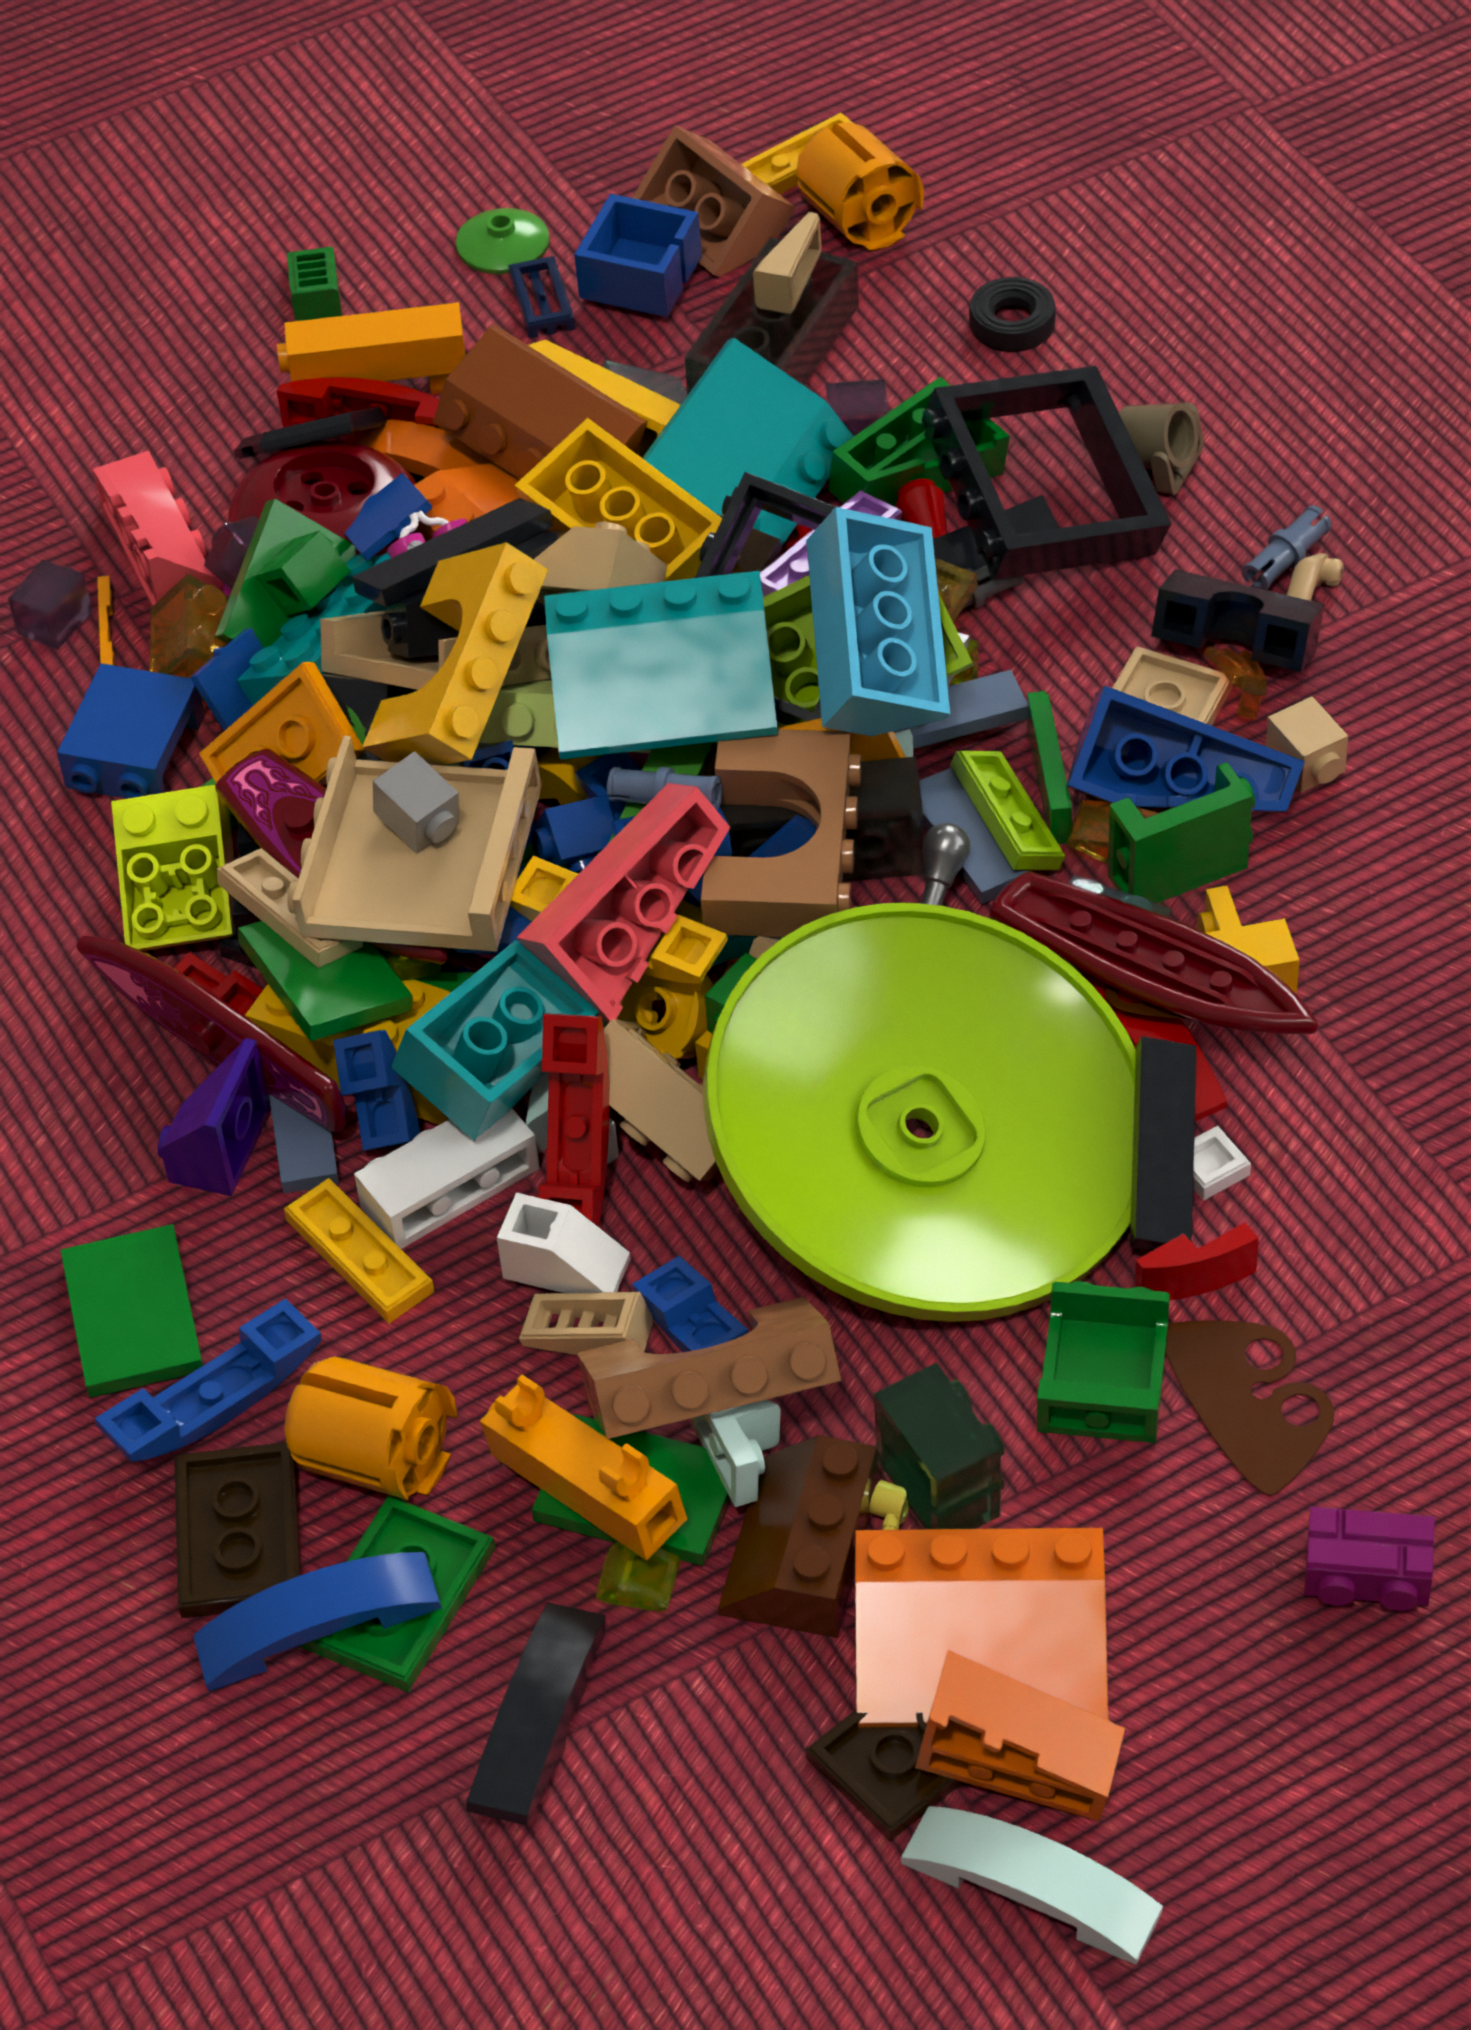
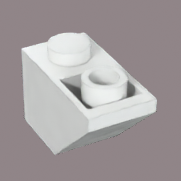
(558, 1248)

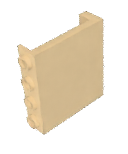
(357, 649)
(374, 888)

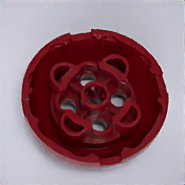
(319, 481)

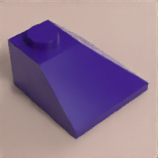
(218, 1125)

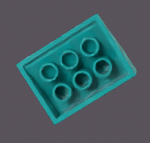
(750, 421)
(660, 665)

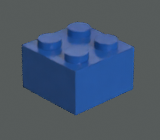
(638, 255)

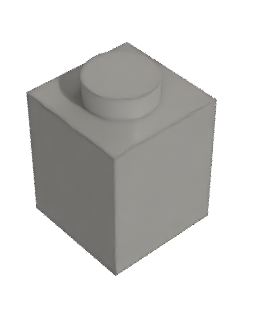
(416, 802)

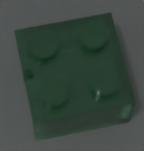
(939, 1451)

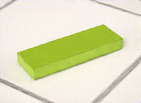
(1007, 810)

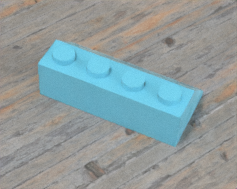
(876, 624)

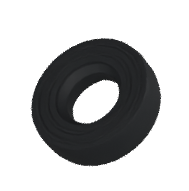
(1012, 335)

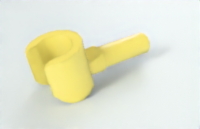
(889, 1503)

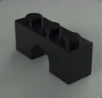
(1204, 608)

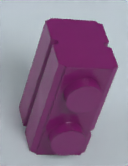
(1369, 1557)

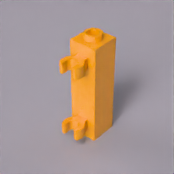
(377, 345)
(583, 1468)

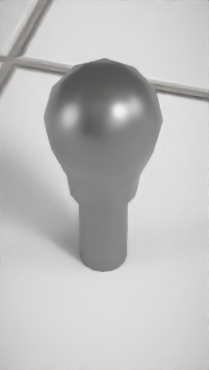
(944, 855)

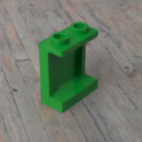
(1183, 844)
(1103, 1362)

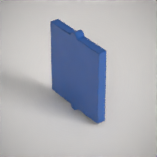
(386, 516)
(218, 678)

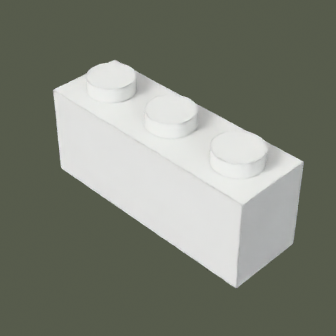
(443, 1176)

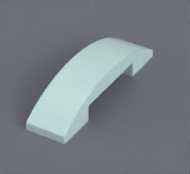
(1035, 1873)

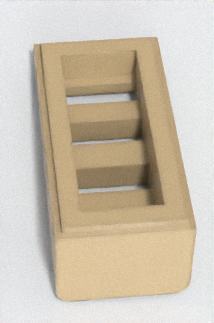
(788, 266)
(623, 1316)

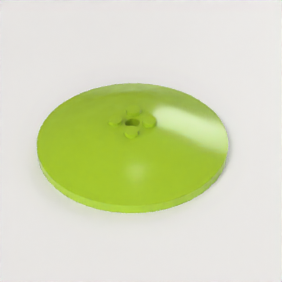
(944, 1024)

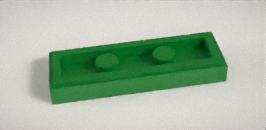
(1049, 766)

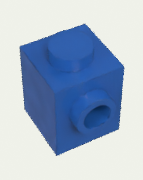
(573, 832)

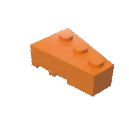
(1018, 1740)

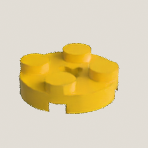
(684, 1015)

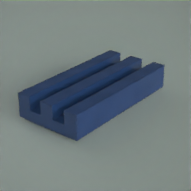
(547, 319)

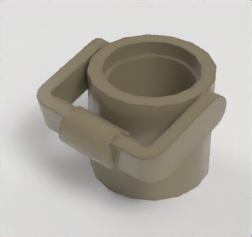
(1166, 440)

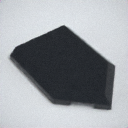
(310, 432)

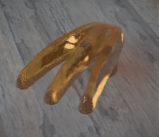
(1243, 674)

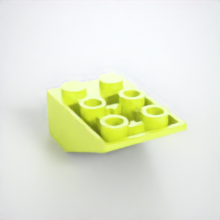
(169, 867)

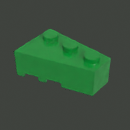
(898, 452)

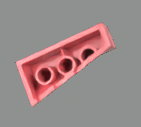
(151, 525)
(627, 897)

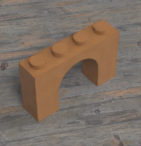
(782, 893)
(640, 1390)

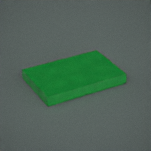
(249, 601)
(327, 998)
(131, 1310)
(681, 1462)
(455, 1560)

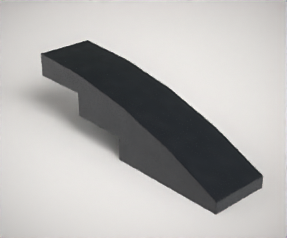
(535, 1714)

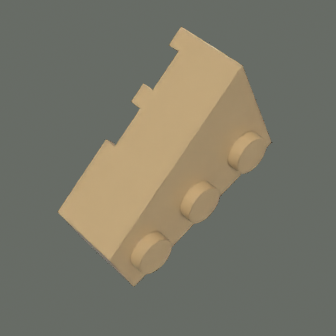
(658, 1101)

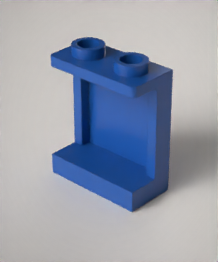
(127, 731)

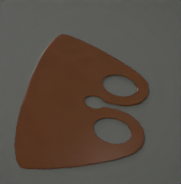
(1249, 1430)

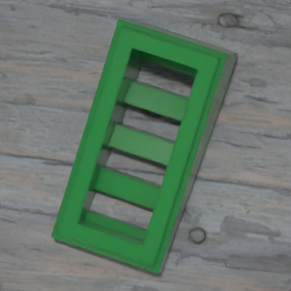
(314, 284)

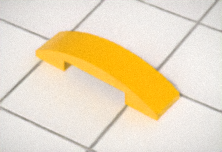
(678, 956)

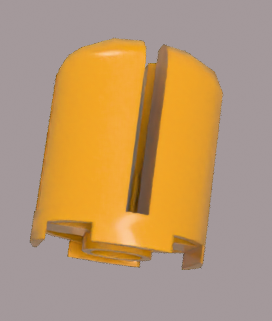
(859, 185)
(369, 1427)

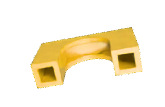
(489, 603)

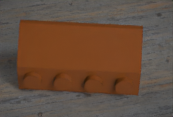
(523, 405)

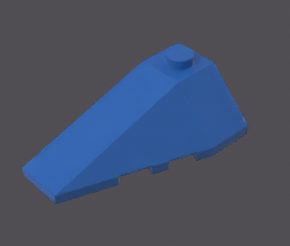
(1169, 757)

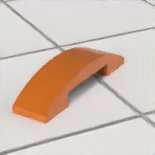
(419, 447)

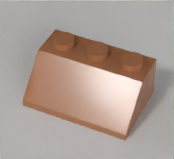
(732, 203)

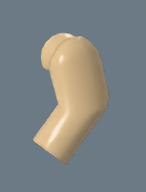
(1312, 573)

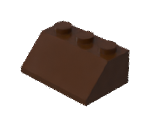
(800, 1536)

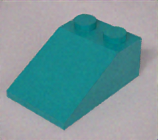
(485, 1039)

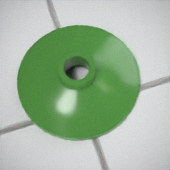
(501, 239)

